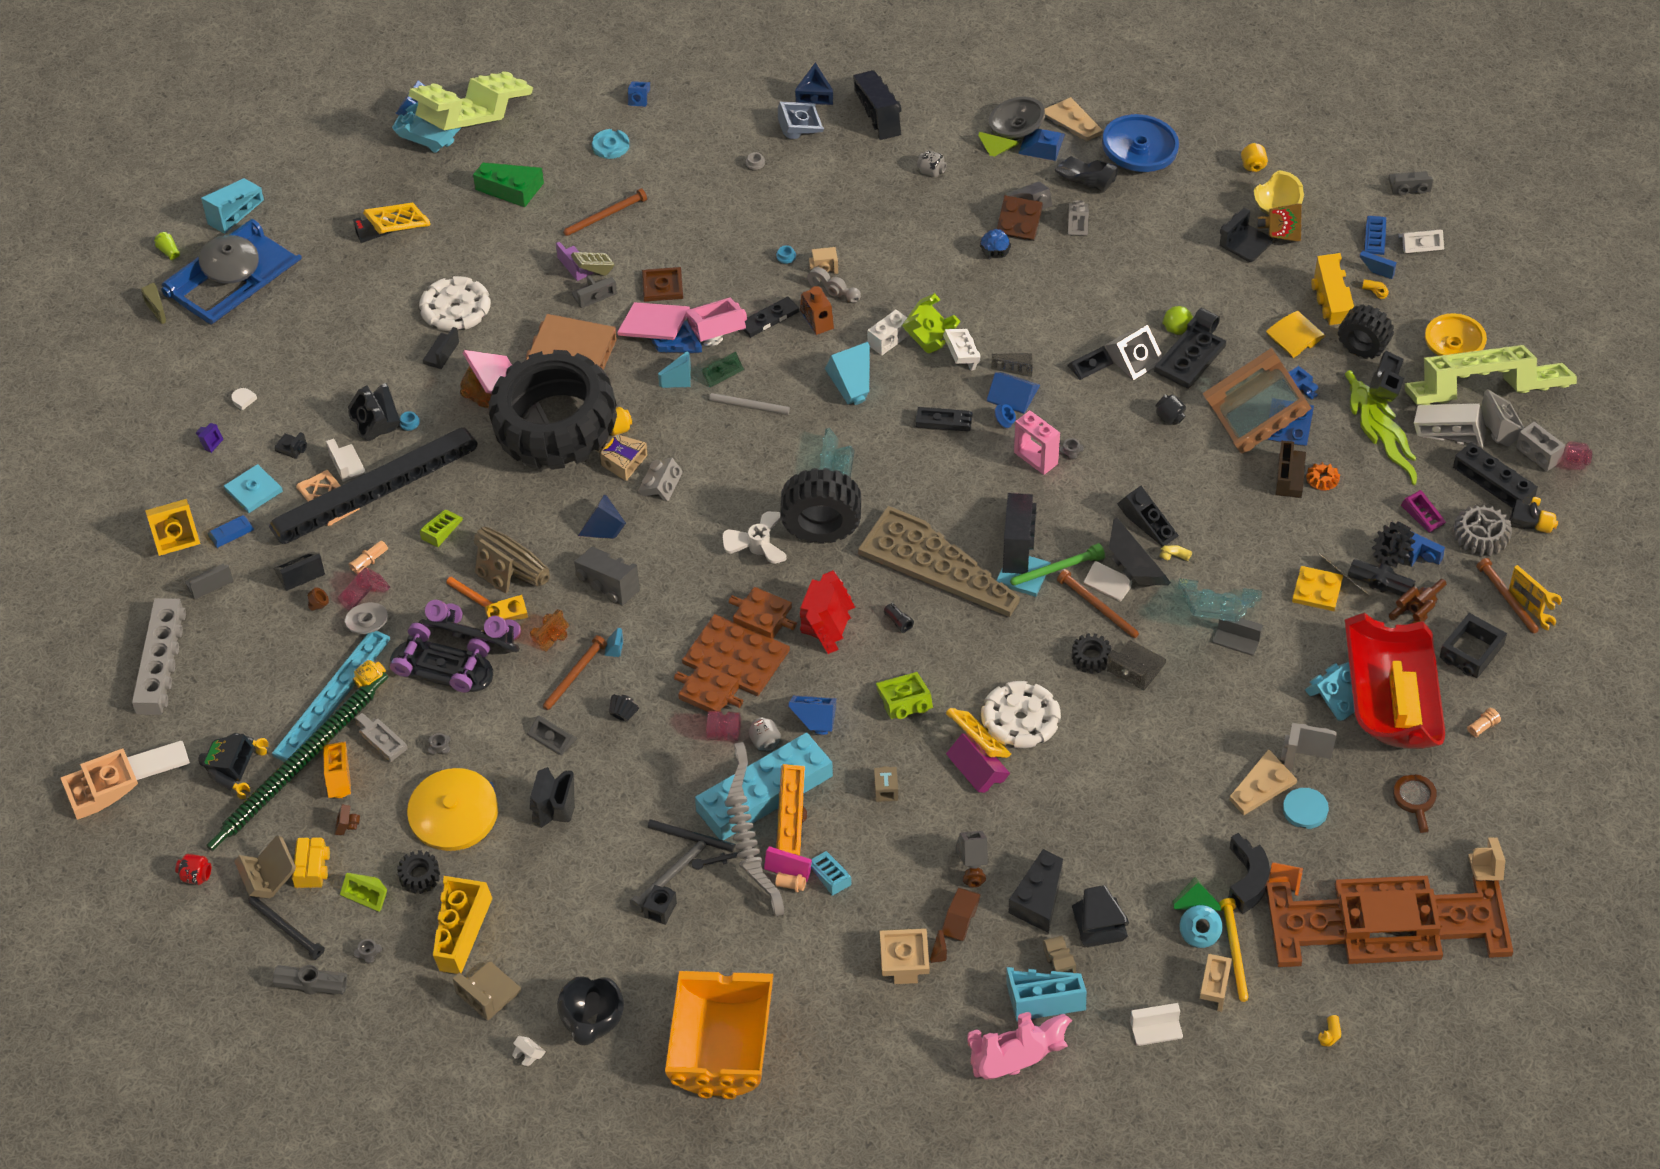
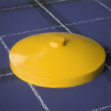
(452, 809)

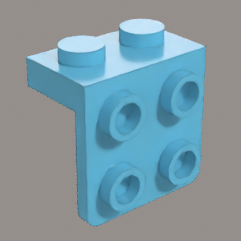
(1335, 689)

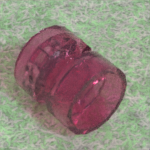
(723, 725)

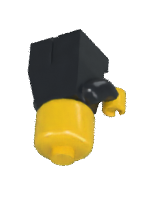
(1530, 517)

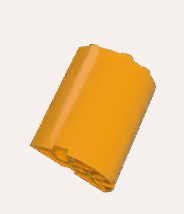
(719, 1032)

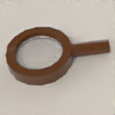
(1416, 796)

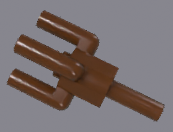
(1418, 602)

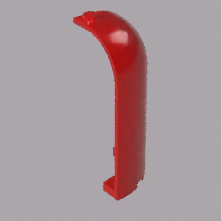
(1370, 658)

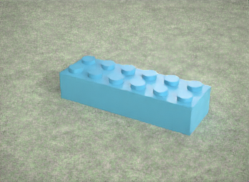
(762, 784)

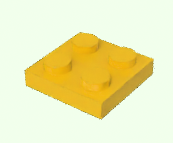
(1317, 588)

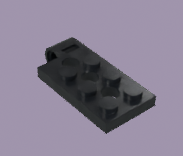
(1198, 328)

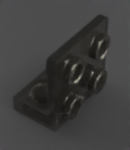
(1135, 665)

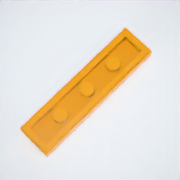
(790, 808)

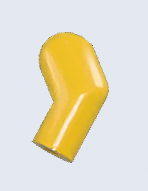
(1378, 288)
(1333, 1033)

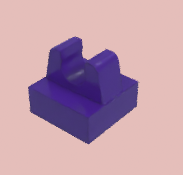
(209, 437)

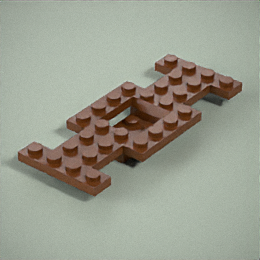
(1387, 906)

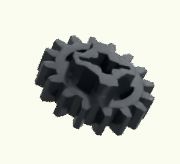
(1393, 544)

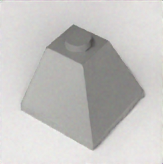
(1135, 352)

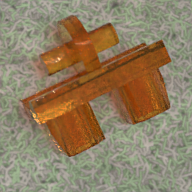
(551, 630)

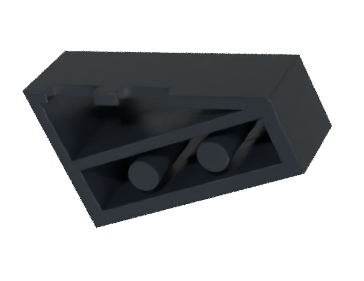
(1037, 892)

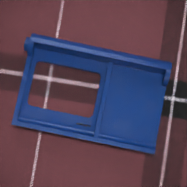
(272, 263)

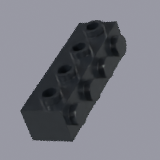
(1494, 475)

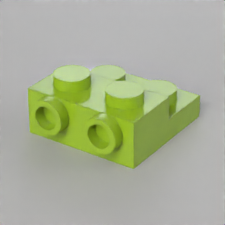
(905, 695)

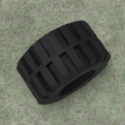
(1365, 331)

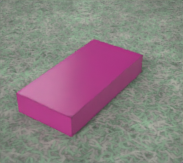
(787, 863)

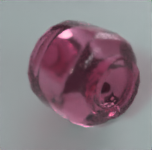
(1576, 455)

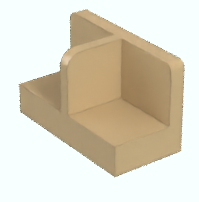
(1488, 862)
(1216, 979)

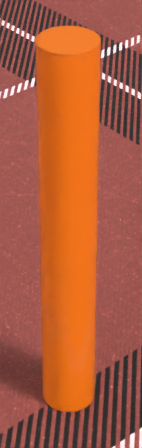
(468, 592)

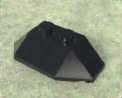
(1134, 558)

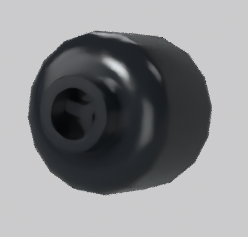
(1170, 409)

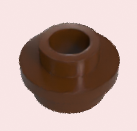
(974, 877)

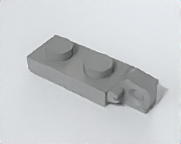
(381, 737)

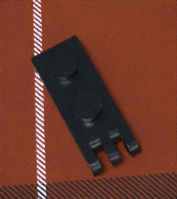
(944, 419)

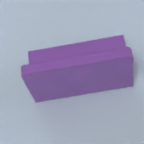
(564, 256)

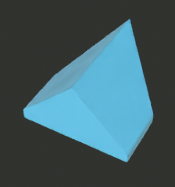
(677, 373)

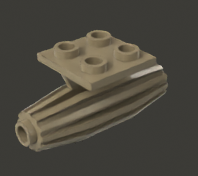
(502, 557)

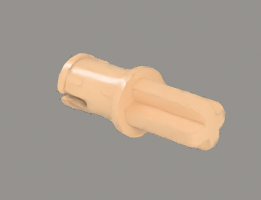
(368, 557)

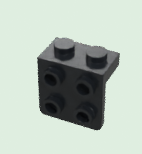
(1242, 238)

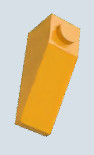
(337, 770)

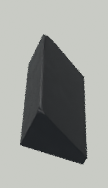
(1091, 363)

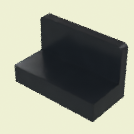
(442, 349)

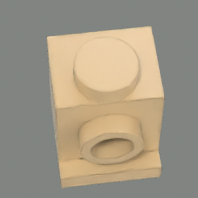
(824, 258)

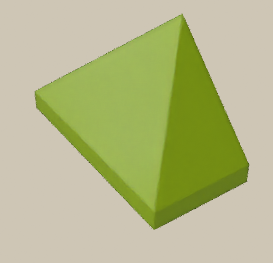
(996, 145)
(364, 890)

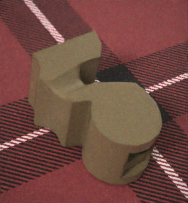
(1059, 954)

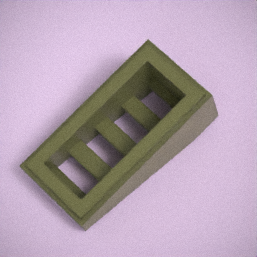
(594, 262)
(152, 300)

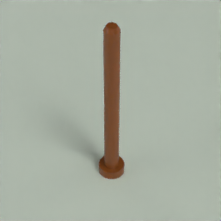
(641, 195)
(1065, 577)

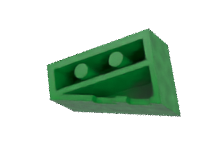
(509, 182)

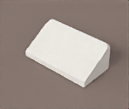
(1108, 581)

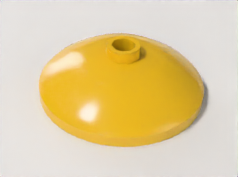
(1455, 330)

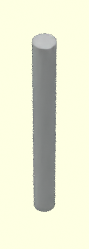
(749, 403)

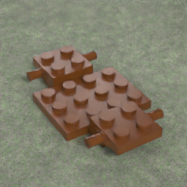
(736, 652)

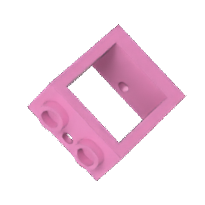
(716, 319)
(1039, 457)

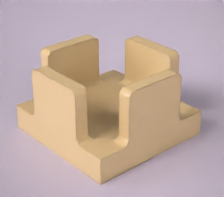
(904, 954)

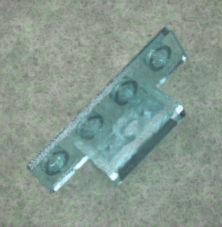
(833, 458)

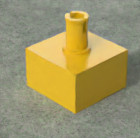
(172, 527)

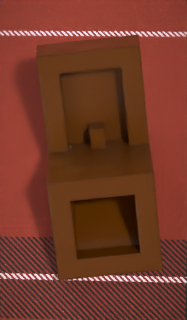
(960, 913)

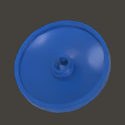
(1140, 143)

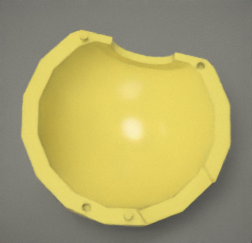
(1279, 191)

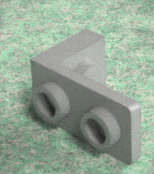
(1078, 218)

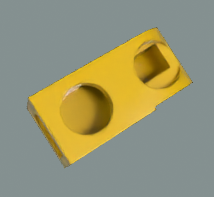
(510, 608)

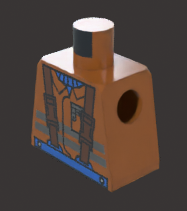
(814, 304)

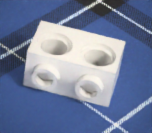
(887, 332)

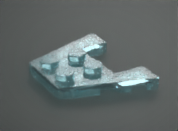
(1216, 605)

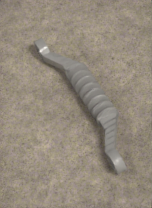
(751, 864)

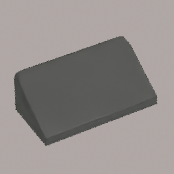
(551, 735)

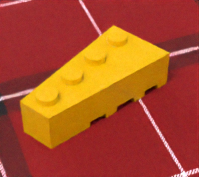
(459, 920)

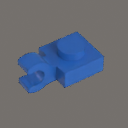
(1304, 381)

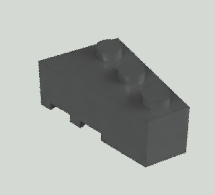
(608, 575)

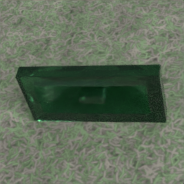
(722, 369)

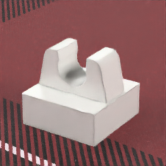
(529, 1048)

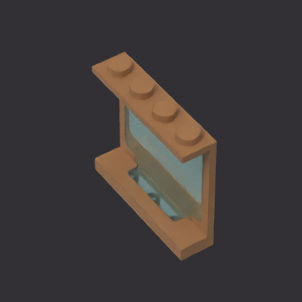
(1257, 401)

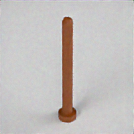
(1485, 565)
(598, 643)

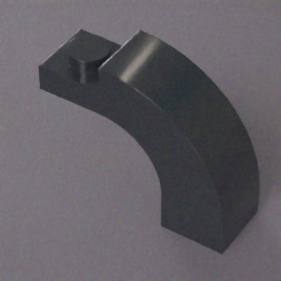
(1386, 381)
(1252, 887)

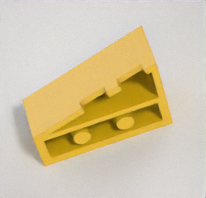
(1330, 288)

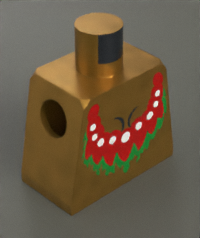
(1283, 222)

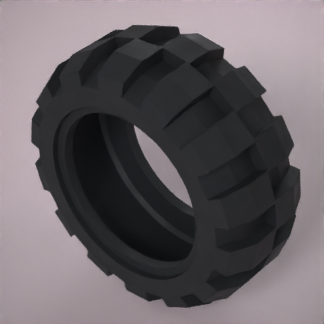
(559, 441)

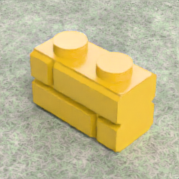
(310, 862)

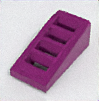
(1409, 505)

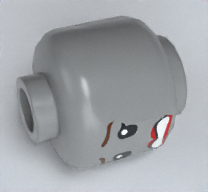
(764, 734)

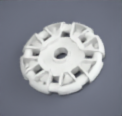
(451, 292)
(1016, 703)

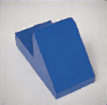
(1427, 549)

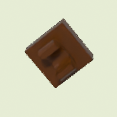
(346, 820)

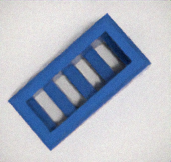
(1376, 224)

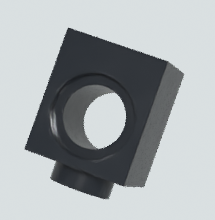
(660, 912)

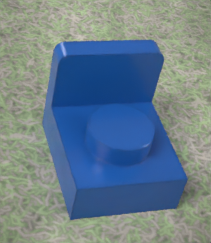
(638, 93)

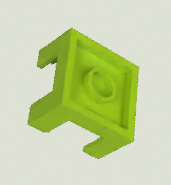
(927, 325)

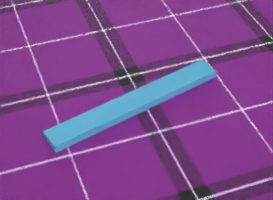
(331, 695)

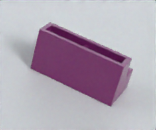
(976, 764)

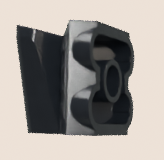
(373, 412)
(552, 797)
(1100, 917)

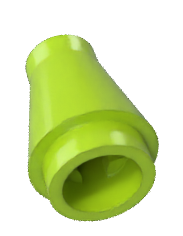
(166, 244)

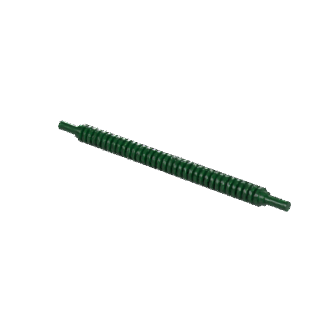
(296, 762)

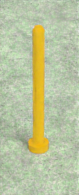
(1228, 906)

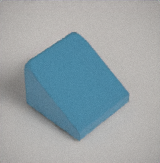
(614, 643)

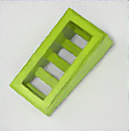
(438, 538)

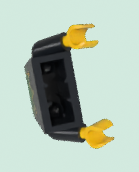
(229, 758)

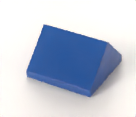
(1012, 391)

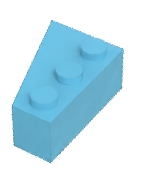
(231, 204)
(1045, 993)

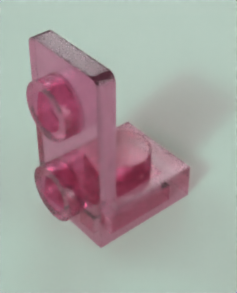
(360, 586)

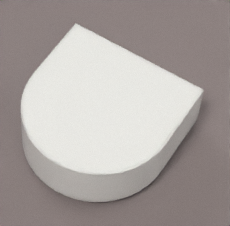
(243, 398)

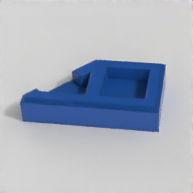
(1379, 264)

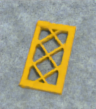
(400, 209)
(978, 733)

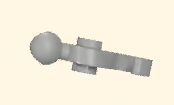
(834, 285)

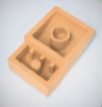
(99, 783)

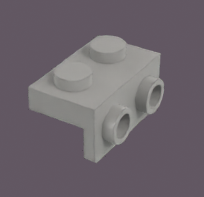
(661, 478)

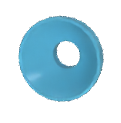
(1188, 926)

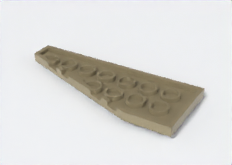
(920, 552)

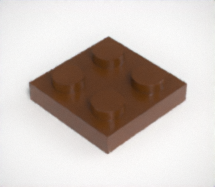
(1020, 217)

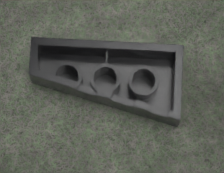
(878, 103)
(1018, 532)

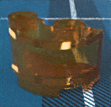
(472, 389)

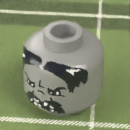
(931, 163)

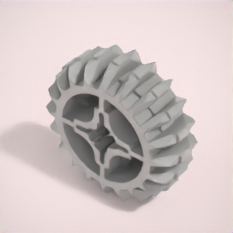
(1480, 534)

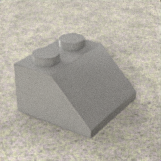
(1500, 418)

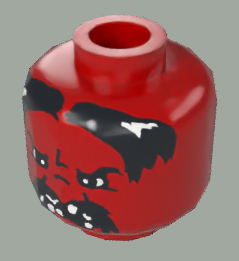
(193, 869)

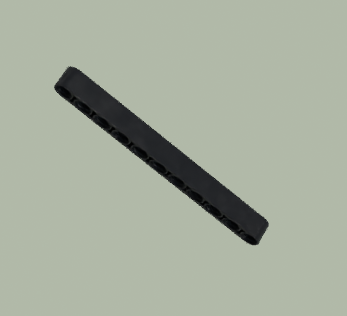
(372, 485)

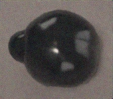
(585, 998)

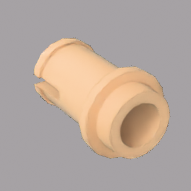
(790, 881)

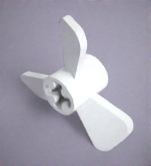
(756, 539)

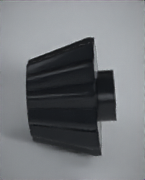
(622, 707)

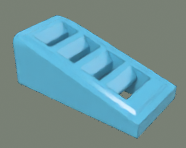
(832, 886)

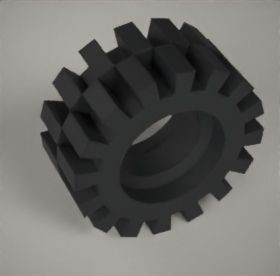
(1092, 643)
(414, 861)

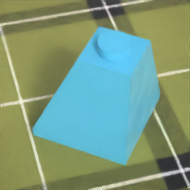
(851, 372)

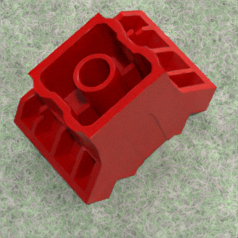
(826, 610)

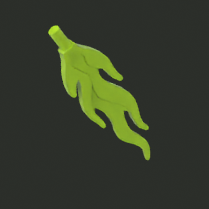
(1373, 419)

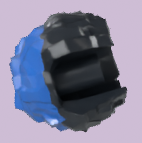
(994, 242)

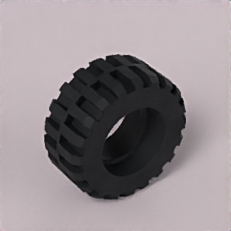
(820, 505)

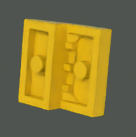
(1295, 333)

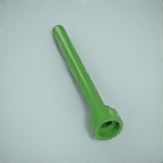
(1094, 553)

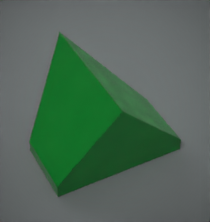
(1194, 895)

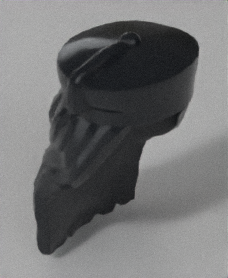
(1094, 174)

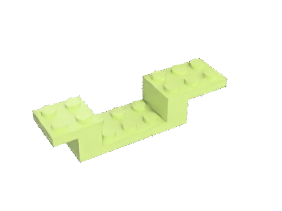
(483, 103)
(1515, 362)

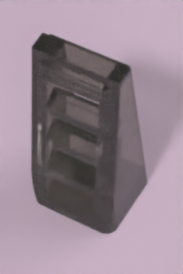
(1018, 363)

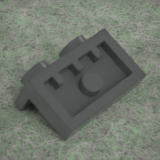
(1410, 182)

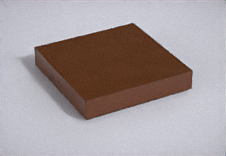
(662, 284)

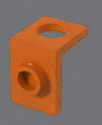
(1286, 873)

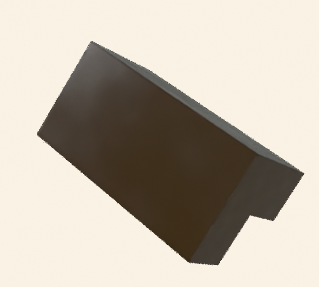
(1290, 471)

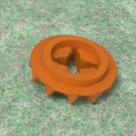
(1325, 483)

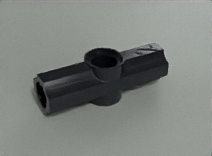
(1380, 577)

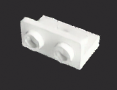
(962, 347)

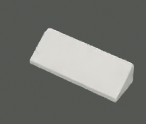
(158, 760)

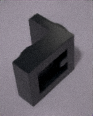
(291, 445)

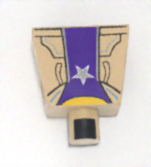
(623, 455)

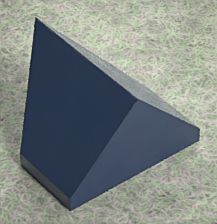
(814, 88)
(603, 521)

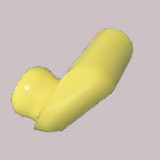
(1175, 550)

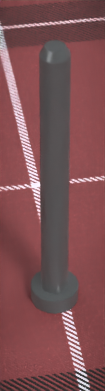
(638, 902)

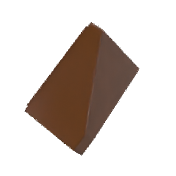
(939, 950)

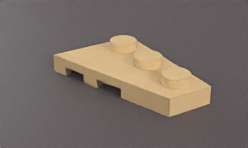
(1074, 118)
(1262, 783)

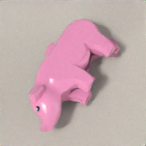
(1015, 1050)

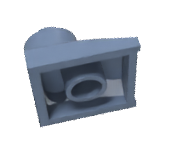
(798, 119)

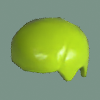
(1177, 319)

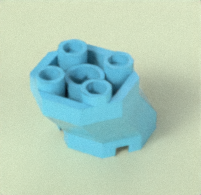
(421, 131)

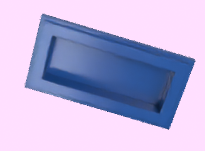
(230, 531)

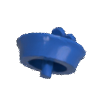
(1005, 415)

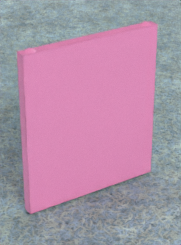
(653, 321)
(487, 367)

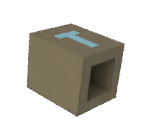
(886, 784)

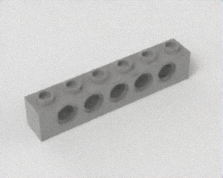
(158, 656)

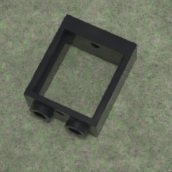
(1483, 631)

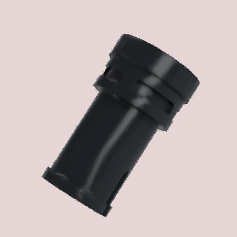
(901, 620)

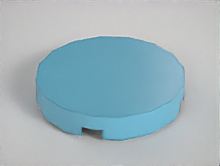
(615, 147)
(1305, 808)

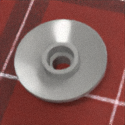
(366, 618)

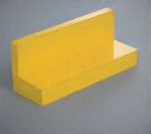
(1404, 697)

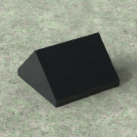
(300, 570)

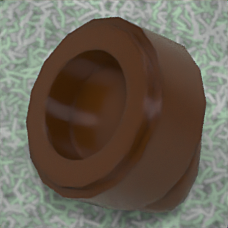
(317, 599)

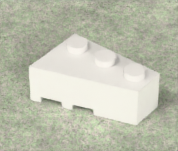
(1452, 422)

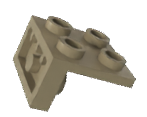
(486, 990)

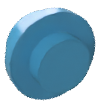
(786, 254)
(409, 421)

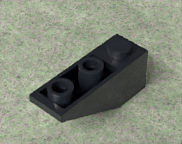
(1147, 516)

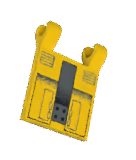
(1533, 596)

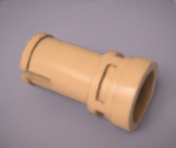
(1486, 720)

